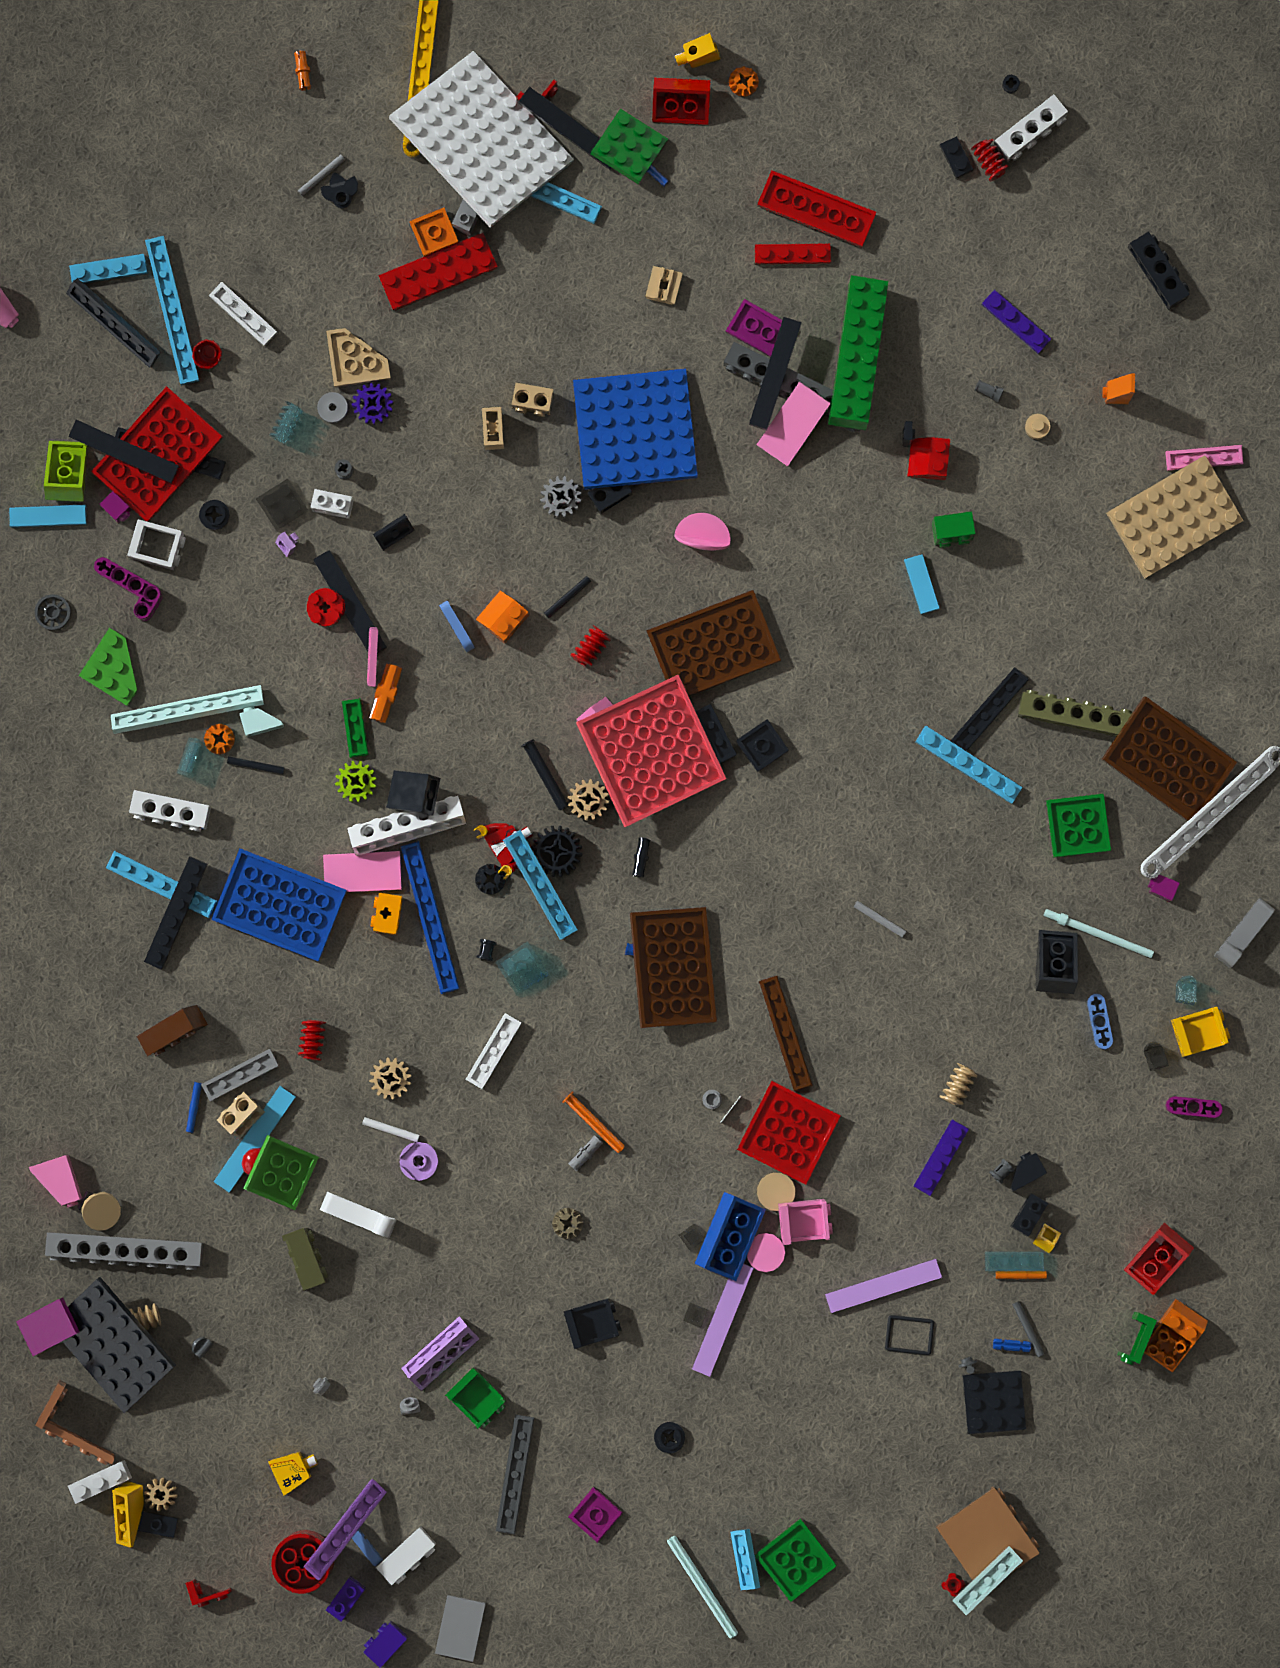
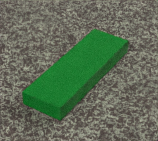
(355, 728)

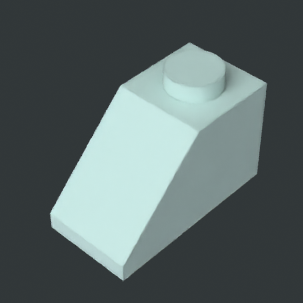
(258, 722)

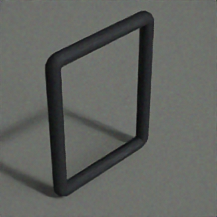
(909, 1350)

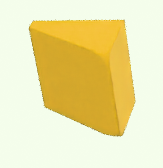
(1047, 1238)

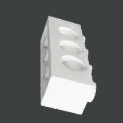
(1052, 108)
(142, 799)

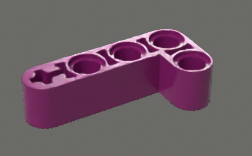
(127, 583)

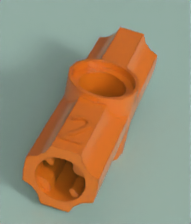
(385, 693)

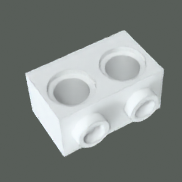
(332, 503)

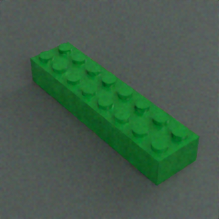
(858, 353)

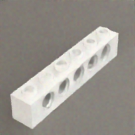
(400, 833)

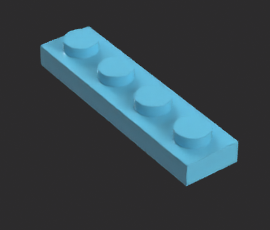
(109, 269)

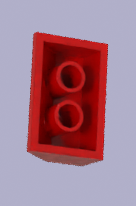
(681, 101)

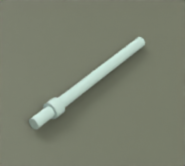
(1063, 919)

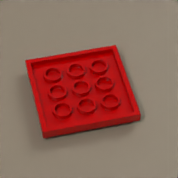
(788, 1132)

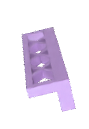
(437, 1351)

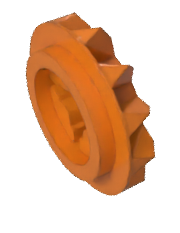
(741, 89)
(221, 747)

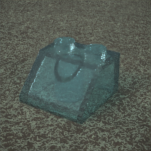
(522, 968)

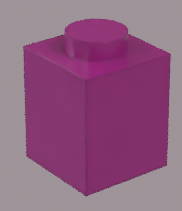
(116, 507)
(1163, 887)

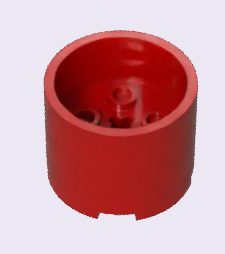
(285, 1559)

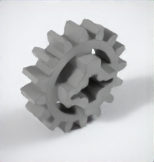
(567, 486)

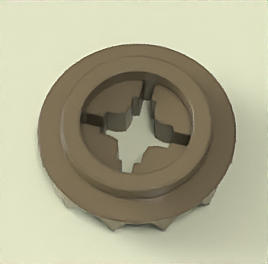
(576, 1220)

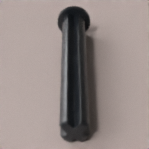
(545, 774)

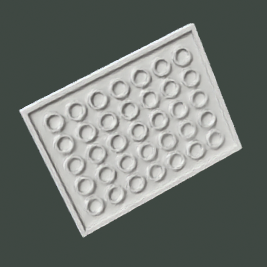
(481, 139)

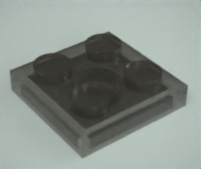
(282, 504)

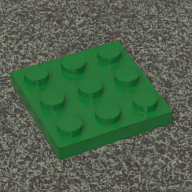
(629, 146)
(1078, 825)
(795, 1560)

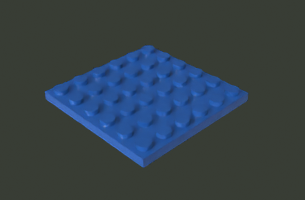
(635, 429)

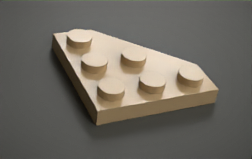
(354, 360)

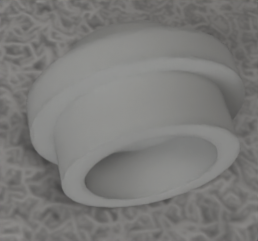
(712, 1099)
(321, 1386)

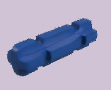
(1012, 1345)

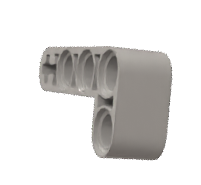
(1244, 933)

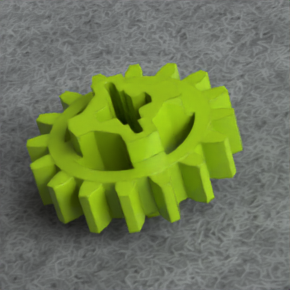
(361, 774)

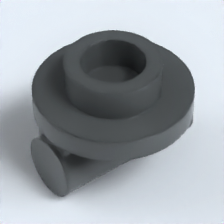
(201, 1346)
(967, 1362)

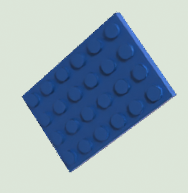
(279, 904)

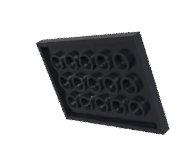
(115, 1346)

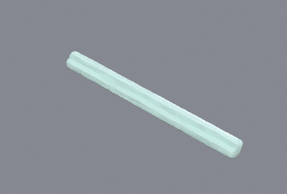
(702, 1587)

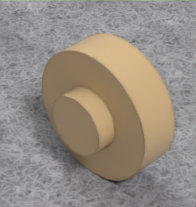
(1037, 426)

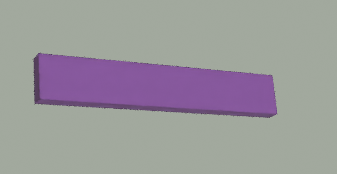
(345, 1529)

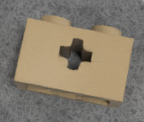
(493, 428)

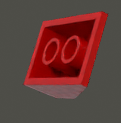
(1159, 1258)

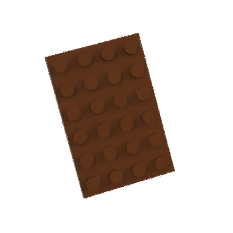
(715, 644)
(1168, 759)
(673, 967)

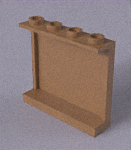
(985, 1531)

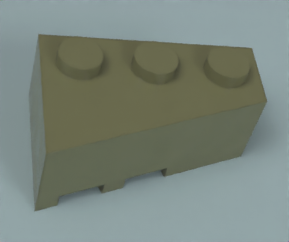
(305, 1258)

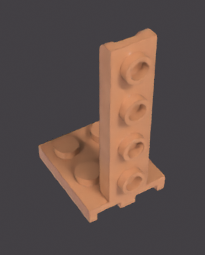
(69, 1438)

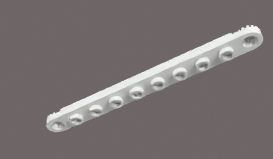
(1211, 813)

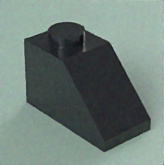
(1027, 1170)

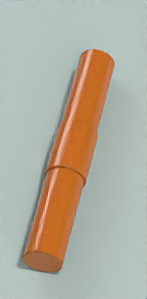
(1020, 1274)

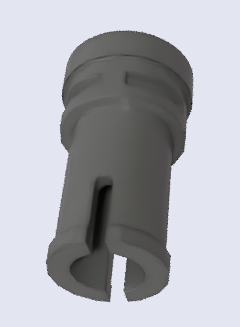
(993, 392)

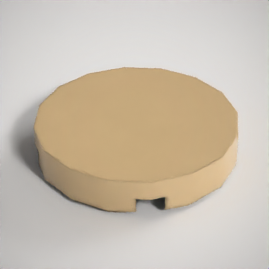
(775, 1189)
(101, 1211)

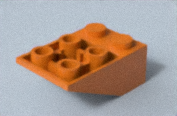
(1175, 1335)

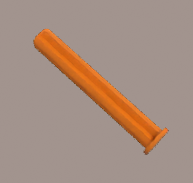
(593, 1122)

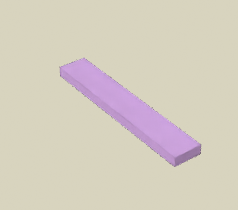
(883, 1285)
(721, 1322)

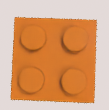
(433, 231)

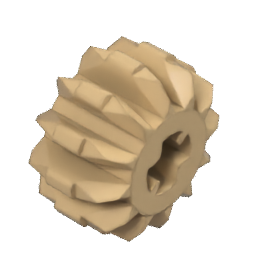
(162, 1487)

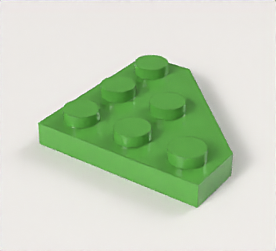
(112, 668)

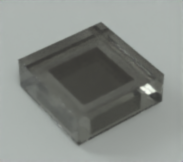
(691, 1237)
(695, 1315)

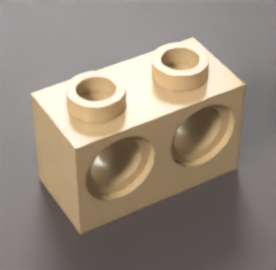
(533, 393)
(243, 1119)

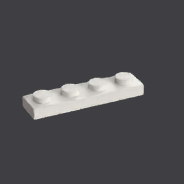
(243, 314)
(493, 1051)

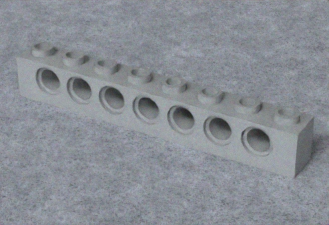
(55, 1241)

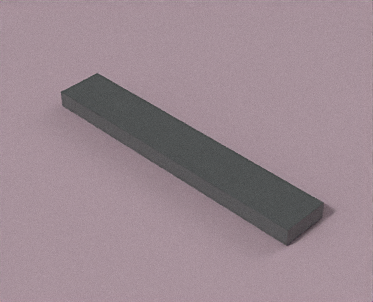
(515, 1474)

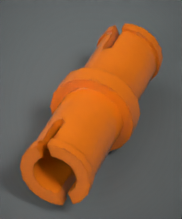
(302, 70)

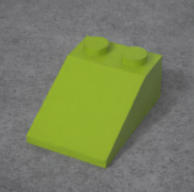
(65, 471)

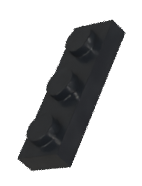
(715, 734)

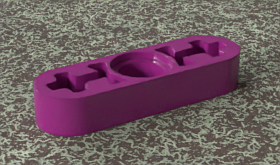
(1179, 1100)

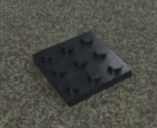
(994, 1402)

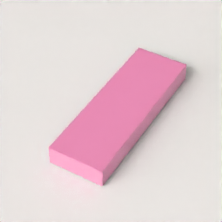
(372, 656)

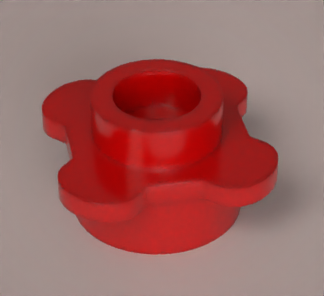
(953, 1589)

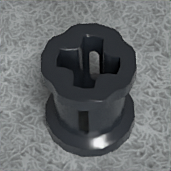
(486, 950)

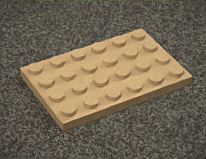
(1174, 516)

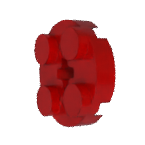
(315, 604)

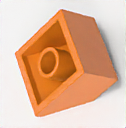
(503, 616)

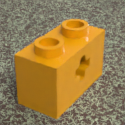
(394, 905)

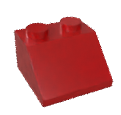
(929, 458)

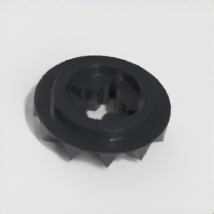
(207, 509)
(490, 888)
(670, 1447)

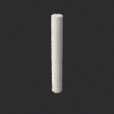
(390, 1129)

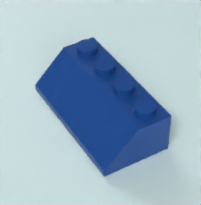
(730, 1236)

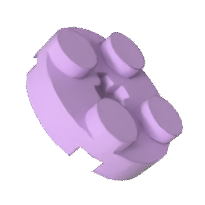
(418, 1172)

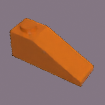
(1119, 390)

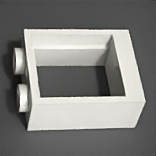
(137, 540)

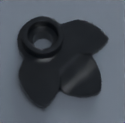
(340, 188)

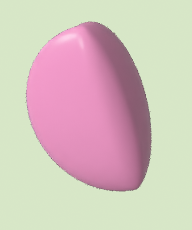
(703, 532)

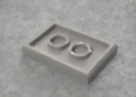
(460, 1628)

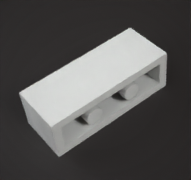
(99, 1481)
(406, 1556)

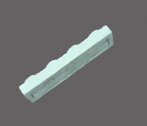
(987, 1580)

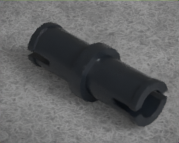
(641, 857)

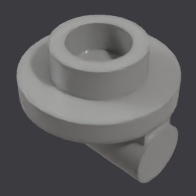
(409, 1406)

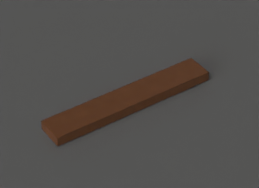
(785, 1033)

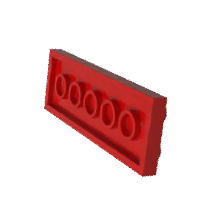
(816, 209)
(438, 271)

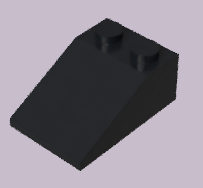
(1057, 962)

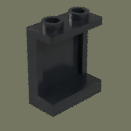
(413, 792)
(592, 1323)

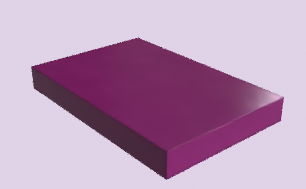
(755, 327)
(48, 1326)

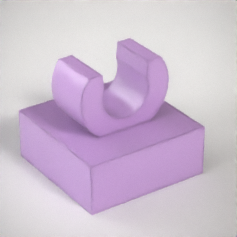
(287, 543)

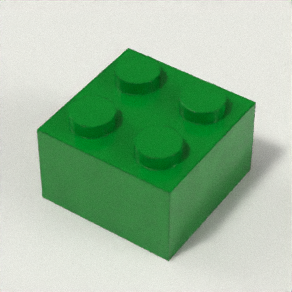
(953, 529)

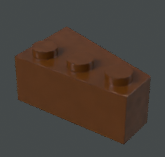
(172, 1030)

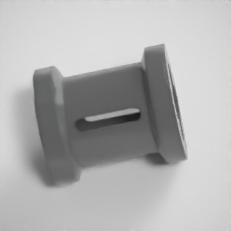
(346, 464)
(1001, 1171)

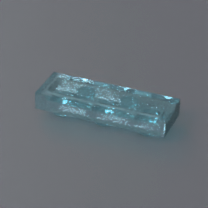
(1014, 1261)

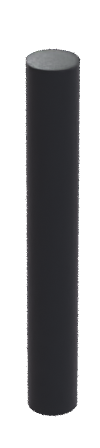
(567, 597)
(255, 765)

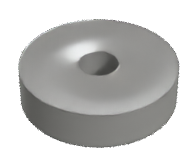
(332, 399)

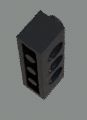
(1170, 297)

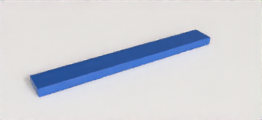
(430, 917)

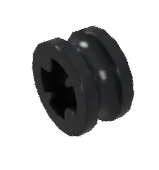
(1015, 79)

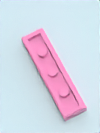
(1216, 456)

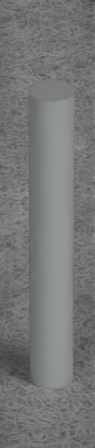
(321, 175)
(880, 919)

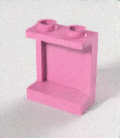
(804, 1221)

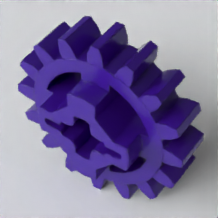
(367, 410)

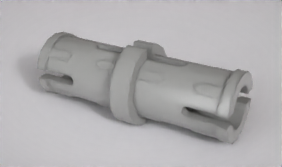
(585, 1153)

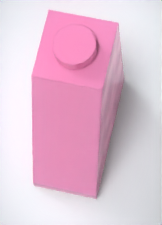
(59, 1180)

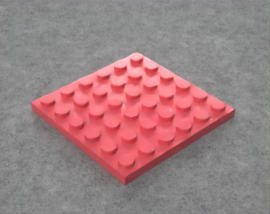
(651, 750)

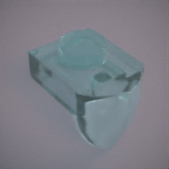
(1186, 990)

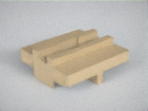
(673, 280)

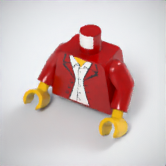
(494, 837)

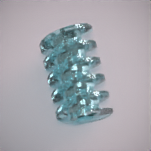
(287, 423)

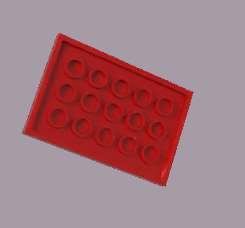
(166, 430)

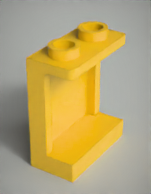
(1200, 1031)

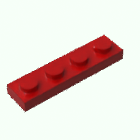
(792, 254)

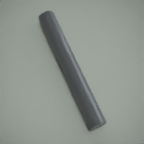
(1028, 1329)

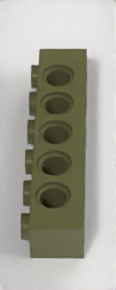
(1028, 710)

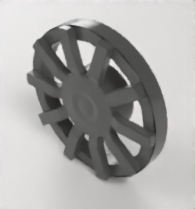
(52, 612)

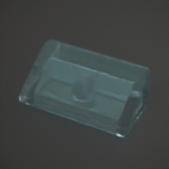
(189, 757)

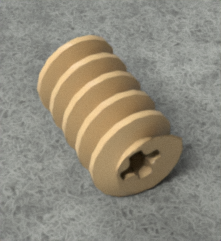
(958, 1085)
(148, 1316)

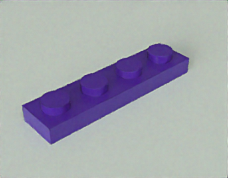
(1016, 321)
(941, 1157)

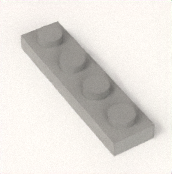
(240, 1075)

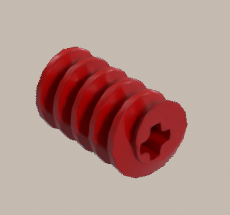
(989, 159)
(590, 646)
(311, 1039)

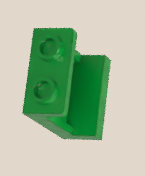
(1142, 1339)
(476, 1398)

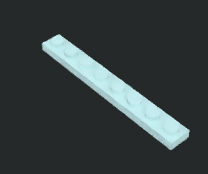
(187, 709)

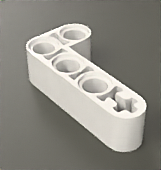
(358, 1215)

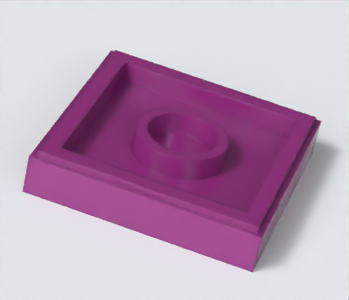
(595, 1514)

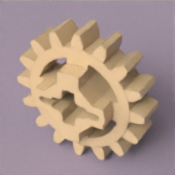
(587, 808)
(388, 1087)

